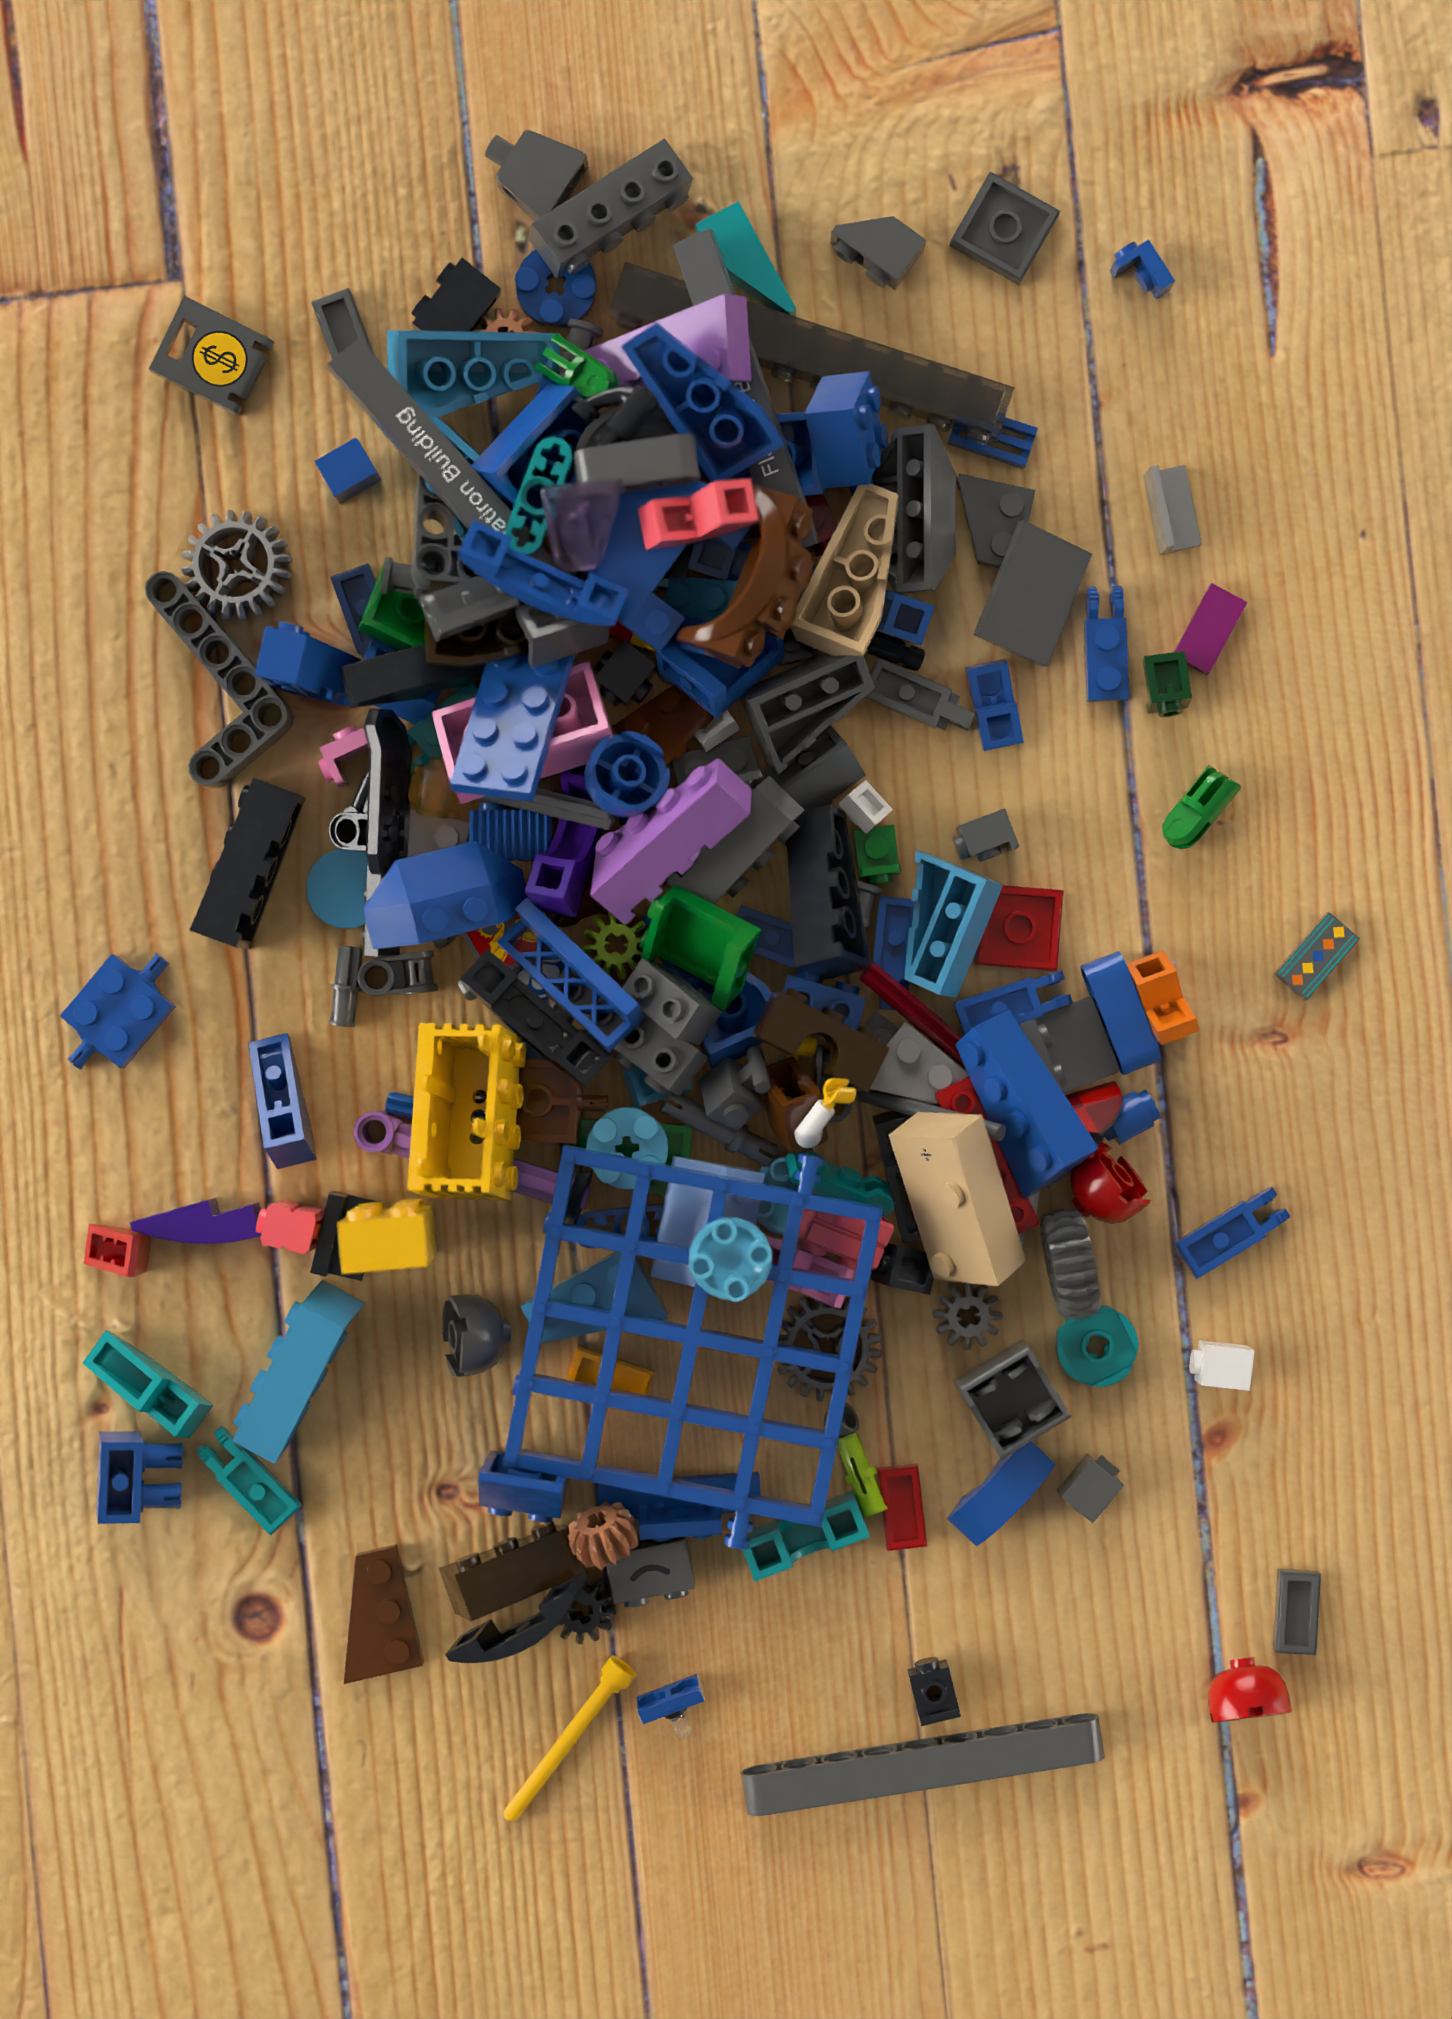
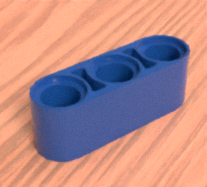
(1121, 1012)

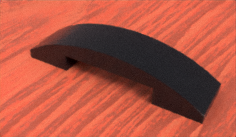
(534, 1019)
(488, 1644)

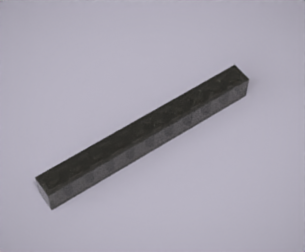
(810, 350)

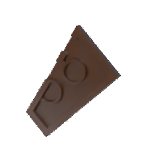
(381, 1618)

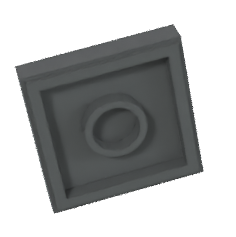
(1004, 228)

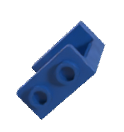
(711, 681)

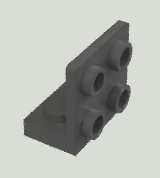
(735, 754)
(1072, 1044)

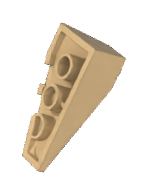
(850, 580)

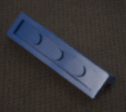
(580, 964)

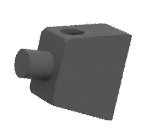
(536, 171)

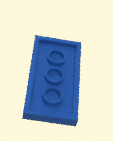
(511, 728)

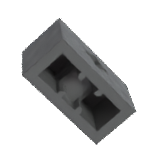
(671, 1002)

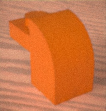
(1162, 998)

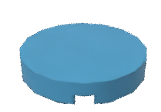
(338, 888)

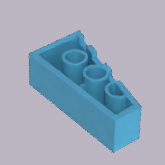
(295, 1370)

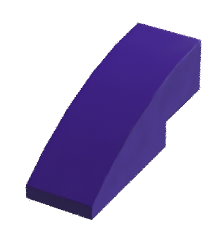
(201, 1223)

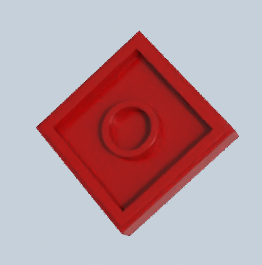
(1023, 930)

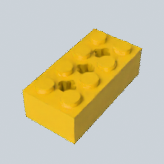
(387, 1237)

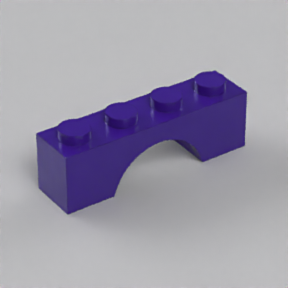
(564, 868)

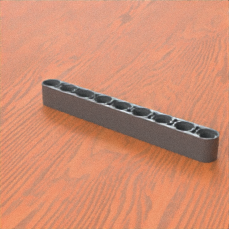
(922, 1764)

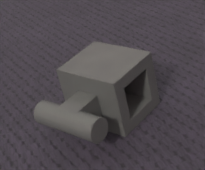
(734, 1090)

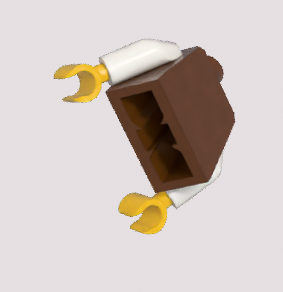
(796, 1104)

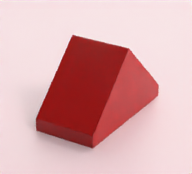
(117, 1250)

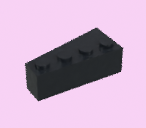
(248, 864)
(825, 896)

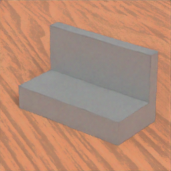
(1172, 509)

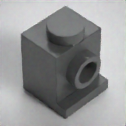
(985, 836)

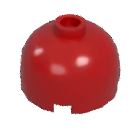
(1107, 1188)
(1247, 1692)

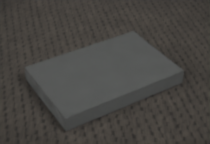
(1032, 593)

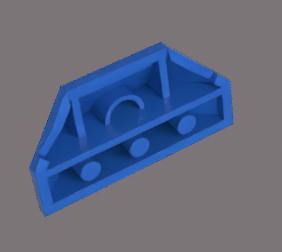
(443, 895)

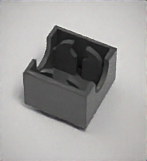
(1012, 1398)

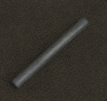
(910, 1107)

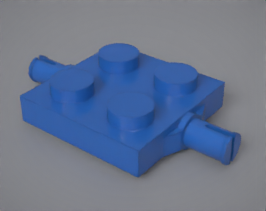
(118, 1011)

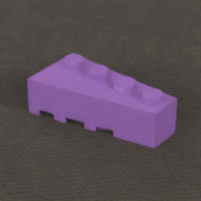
(711, 330)
(667, 838)

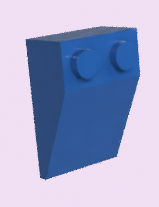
(520, 1490)

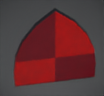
(1097, 1108)

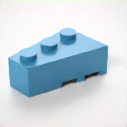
(947, 923)
(596, 1288)

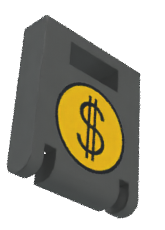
(217, 358)

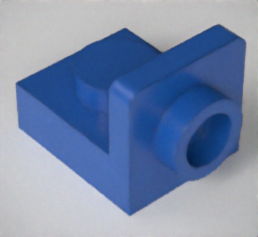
(1151, 271)

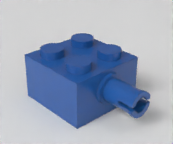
(846, 430)

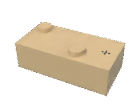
(957, 1197)

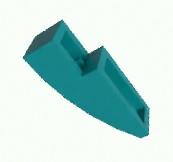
(147, 1385)

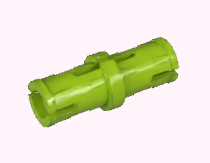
(860, 1475)

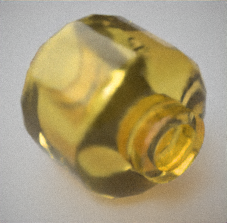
(432, 790)

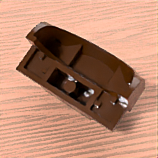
(767, 586)

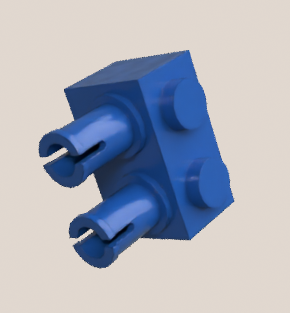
(119, 1476)

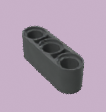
(641, 463)

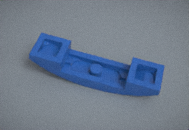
(537, 583)

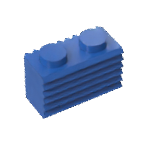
(511, 833)

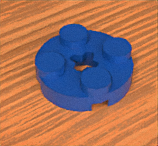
(551, 308)

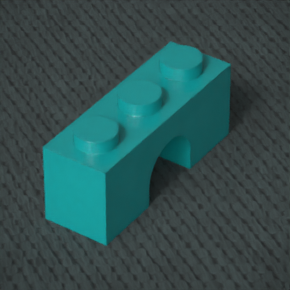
(783, 1542)

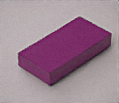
(1210, 628)

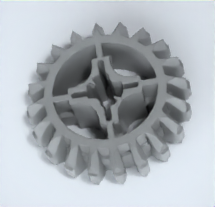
(206, 547)

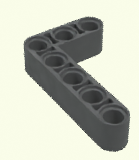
(439, 546)
(227, 675)

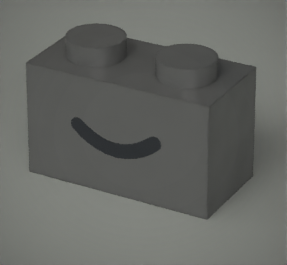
(652, 1571)

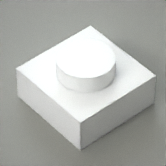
(716, 731)
(865, 807)

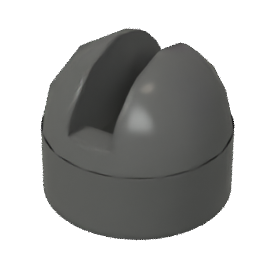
(849, 1421)

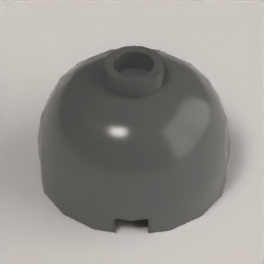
(474, 1334)

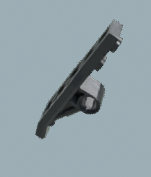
(379, 807)

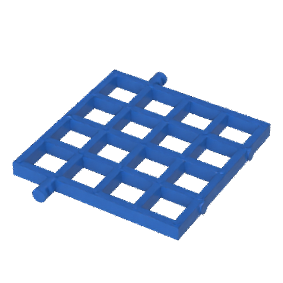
(692, 1336)

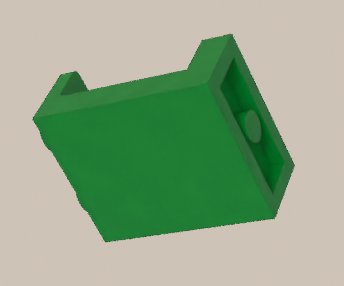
(701, 941)

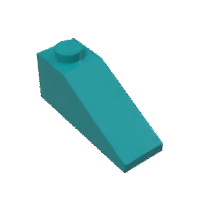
(747, 259)

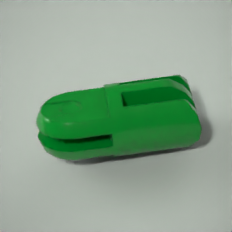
(583, 372)
(1199, 808)

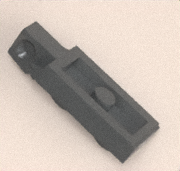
(917, 697)

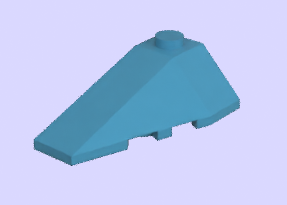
(463, 367)

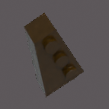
(510, 1571)

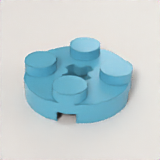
(641, 1129)

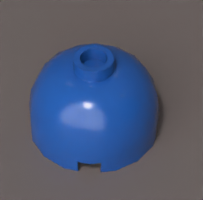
(626, 774)

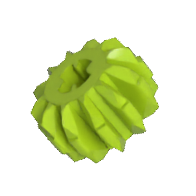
(615, 958)

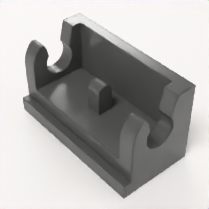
(465, 607)

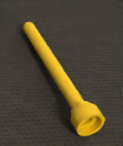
(614, 1677)

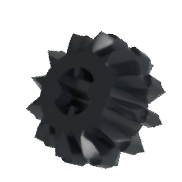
(596, 1616)

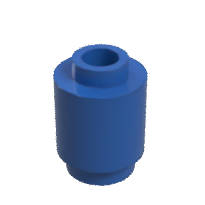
(1135, 1117)

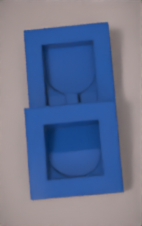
(994, 704)

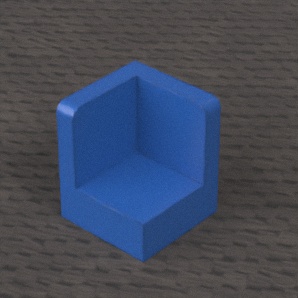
(348, 470)

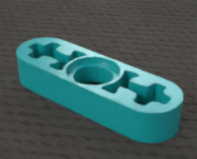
(538, 463)

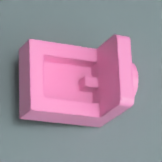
(347, 744)

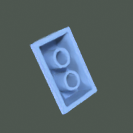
(688, 1210)

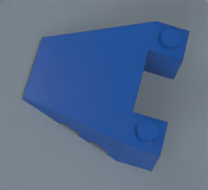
(640, 570)

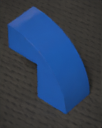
(1001, 1493)

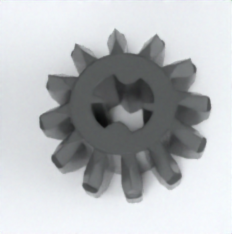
(969, 1328)

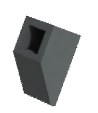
(880, 246)

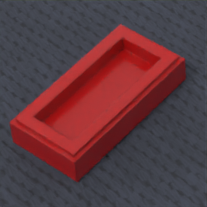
(905, 1516)

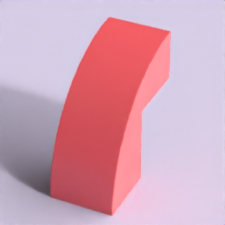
(702, 516)

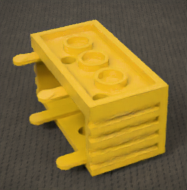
(449, 1073)

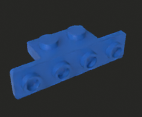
(669, 1517)

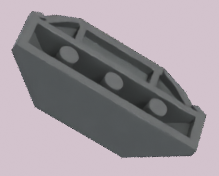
(924, 529)

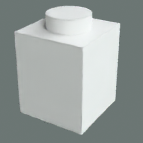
(1222, 1365)

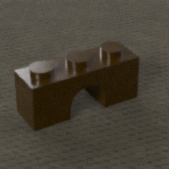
(853, 1052)

